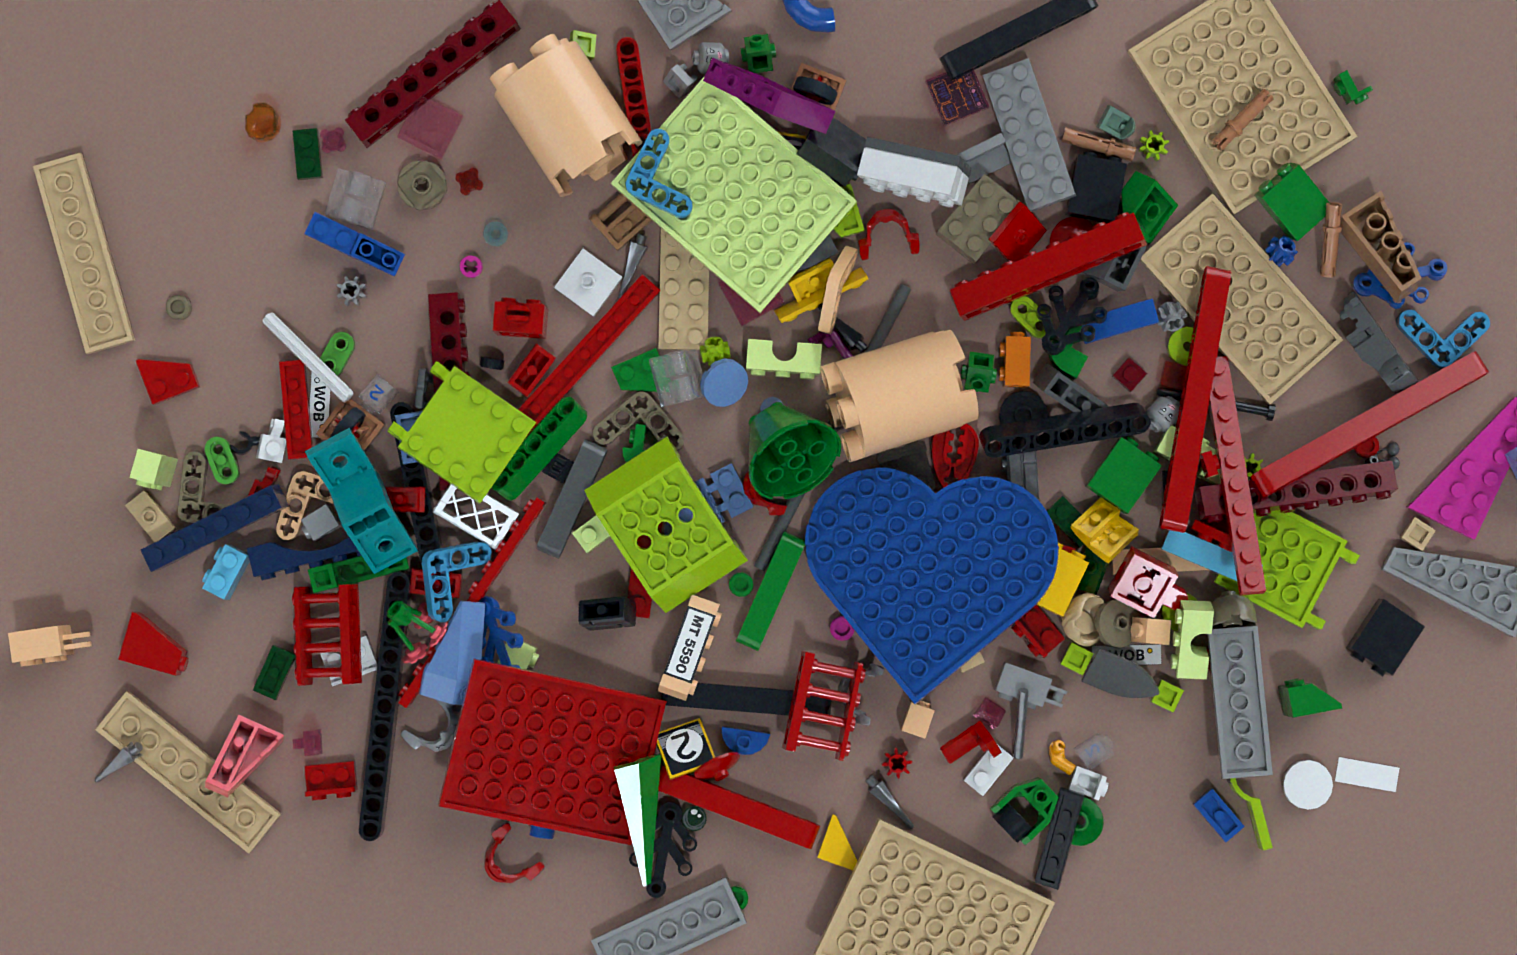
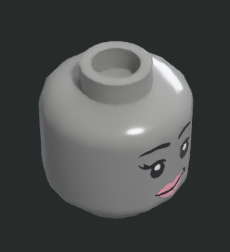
(705, 53)
(1163, 413)

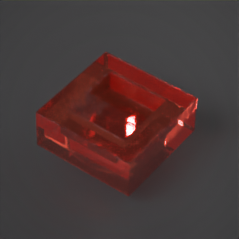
(1173, 375)

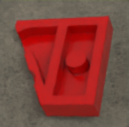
(166, 379)

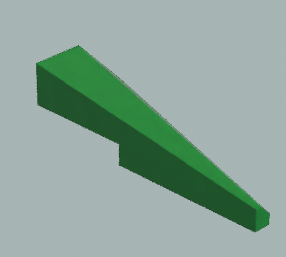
(639, 794)

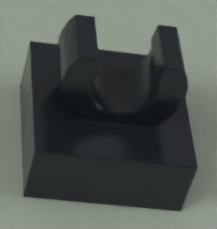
(558, 468)

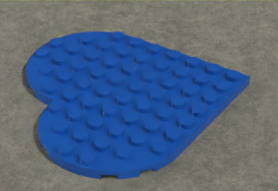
(929, 571)

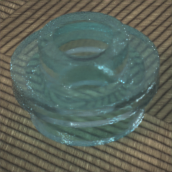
(495, 226)

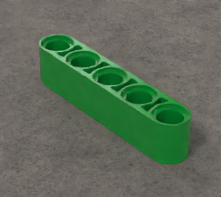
(540, 447)
(771, 591)

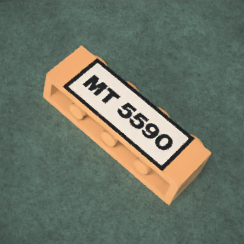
(688, 648)

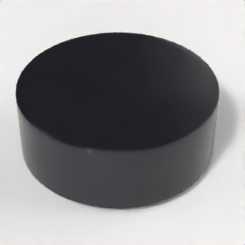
(491, 363)

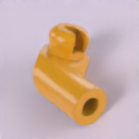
(1057, 757)

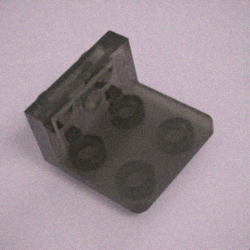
(909, 459)

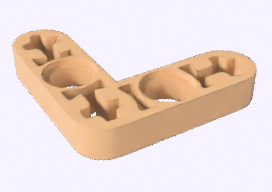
(835, 282)
(304, 496)

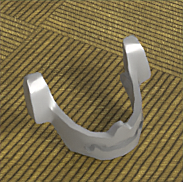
(873, 670)
(446, 737)

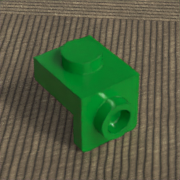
(1346, 88)

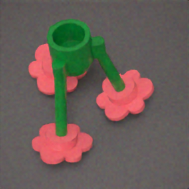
(402, 615)

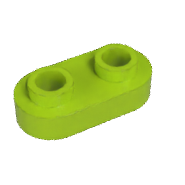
(1029, 318)

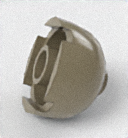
(1233, 611)

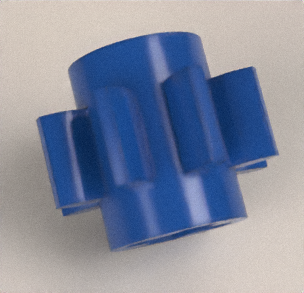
(1281, 250)

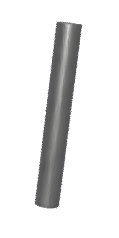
(1020, 723)

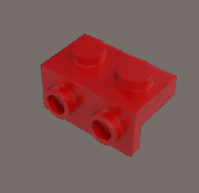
(1217, 531)

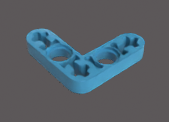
(646, 177)
(1446, 345)
(445, 565)

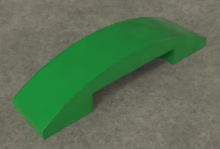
(348, 572)

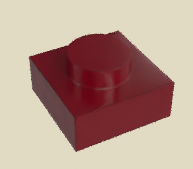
(1129, 374)

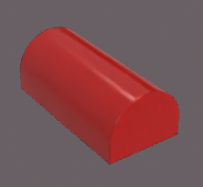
(531, 370)
(417, 583)

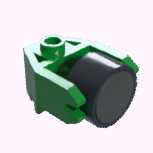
(1013, 822)

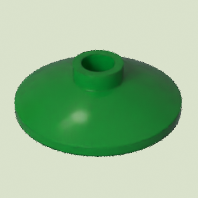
(1093, 825)

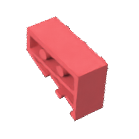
(241, 754)

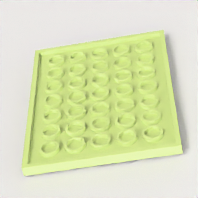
(751, 195)

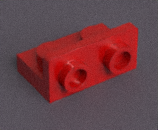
(1038, 631)
(330, 778)

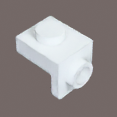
(1088, 783)

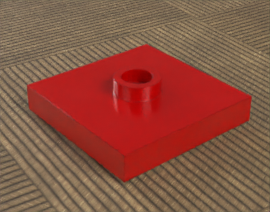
(1017, 233)

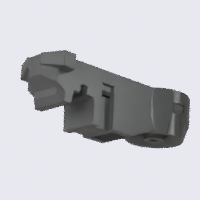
(1375, 347)

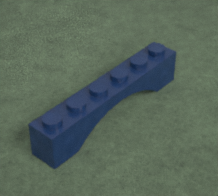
(214, 527)
(274, 558)

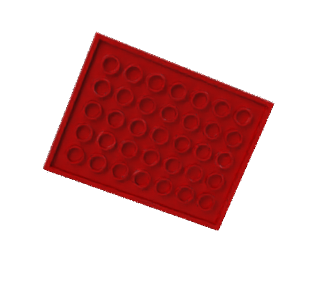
(547, 750)

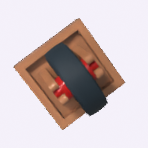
(818, 85)
(352, 416)

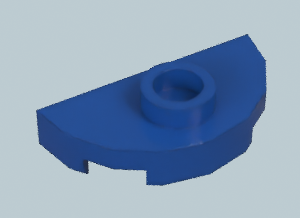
(744, 741)

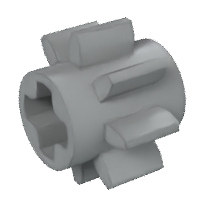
(345, 289)
(1171, 316)

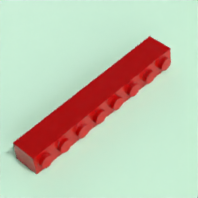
(1048, 266)

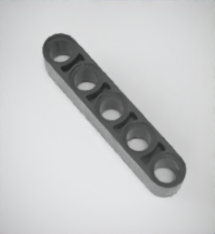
(571, 499)

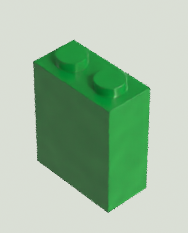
(1293, 201)
(1124, 474)

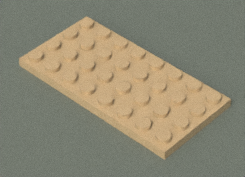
(1267, 322)

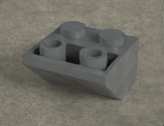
(1118, 271)

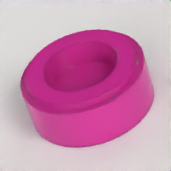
(841, 629)

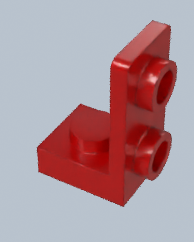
(968, 740)

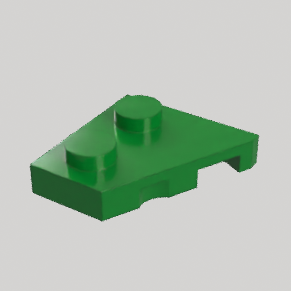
(636, 373)

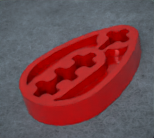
(968, 452)

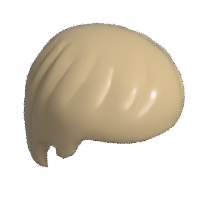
(1080, 619)

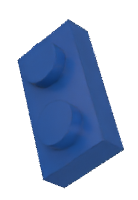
(1218, 815)

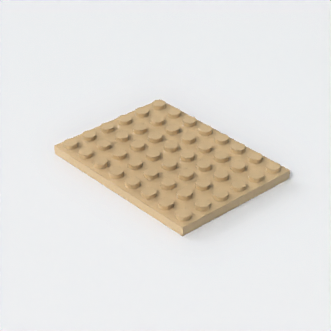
(1214, 66)
(929, 902)

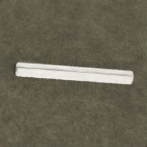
(314, 363)

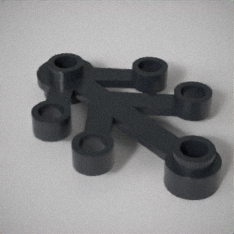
(1070, 319)
(665, 844)

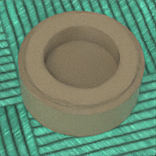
(178, 307)

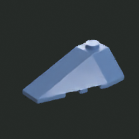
(450, 667)

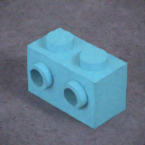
(226, 571)

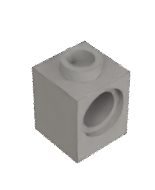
(320, 523)

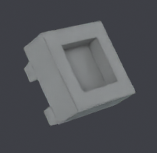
(679, 81)

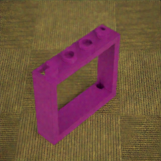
(769, 95)

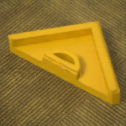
(836, 847)

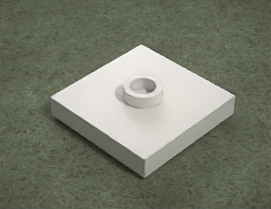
(588, 282)

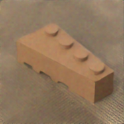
(1381, 246)

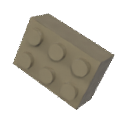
(977, 219)

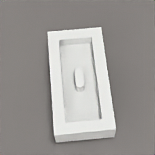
(987, 770)

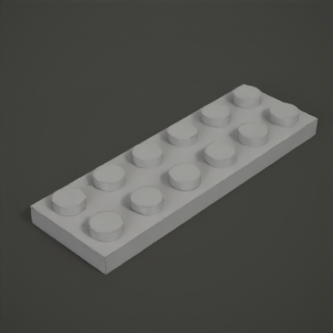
(1029, 135)
(1239, 702)
(677, 924)

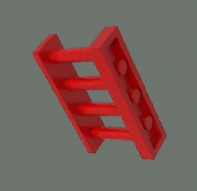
(349, 643)
(799, 713)

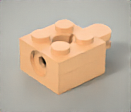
(44, 643)

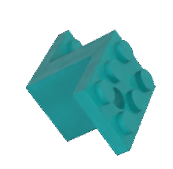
(361, 501)

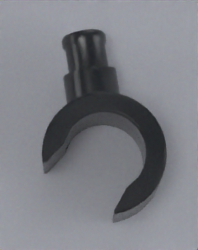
(253, 441)

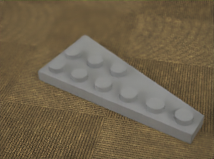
(682, 19)
(1472, 586)

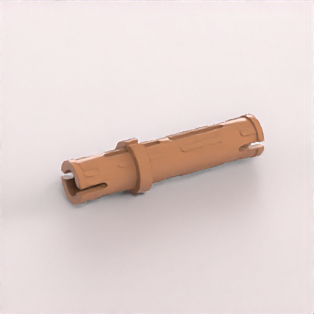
(1235, 126)
(1098, 144)
(1331, 238)

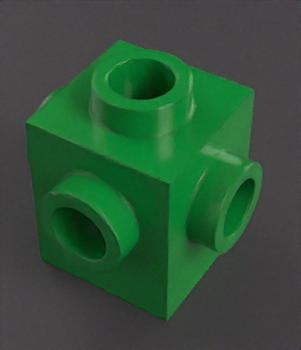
(758, 53)
(979, 372)

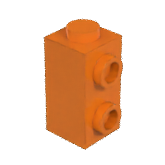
(1016, 360)

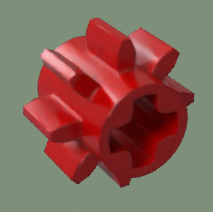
(897, 770)

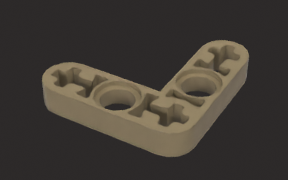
(644, 414)
(197, 499)

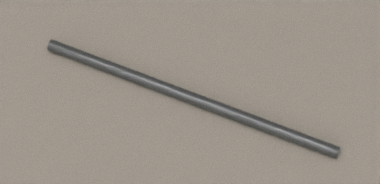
(793, 503)

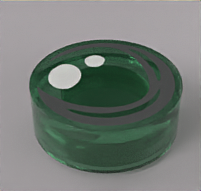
(694, 818)

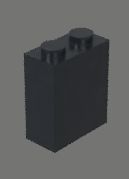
(834, 153)
(1097, 188)
(1384, 638)

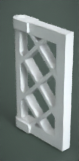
(495, 505)

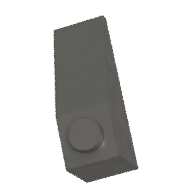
(1066, 390)

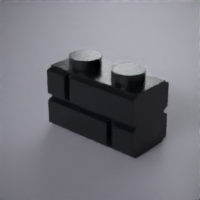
(607, 613)

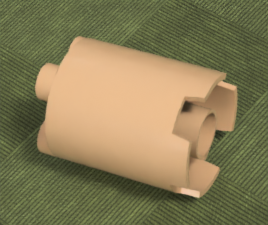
(564, 113)
(898, 394)

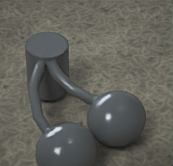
(1393, 449)

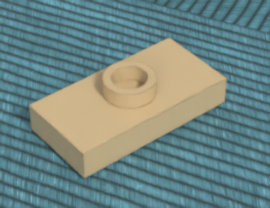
(150, 516)

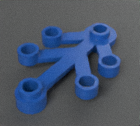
(1375, 289)
(498, 634)

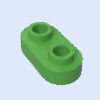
(336, 355)
(221, 461)

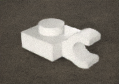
(271, 446)

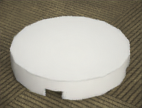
(1307, 784)

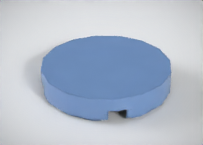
(724, 382)

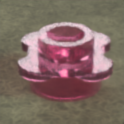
(338, 145)

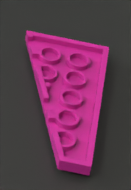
(1470, 482)

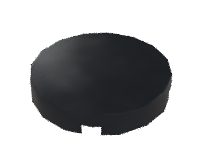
(1022, 407)

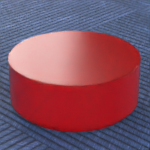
(1368, 448)

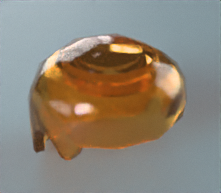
(262, 123)

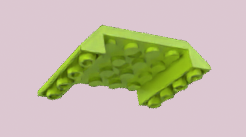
(654, 491)

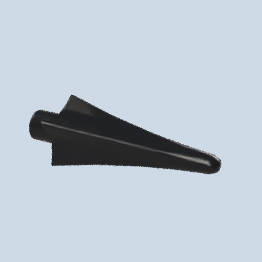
(851, 336)

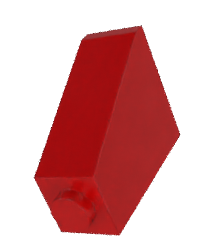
(151, 647)

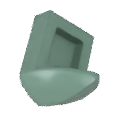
(1116, 123)

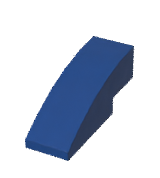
(1125, 320)

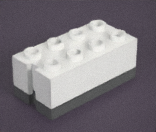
(914, 172)

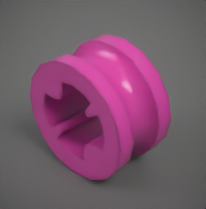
(470, 274)

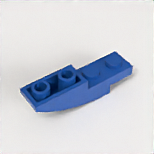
(354, 244)

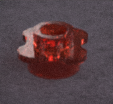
(471, 174)

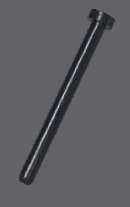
(1267, 411)

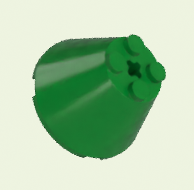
(789, 452)

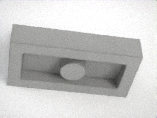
(986, 157)

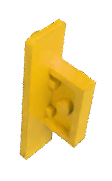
(810, 289)

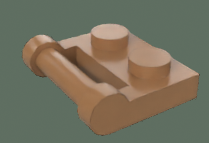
(625, 226)

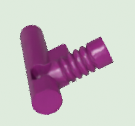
(830, 340)

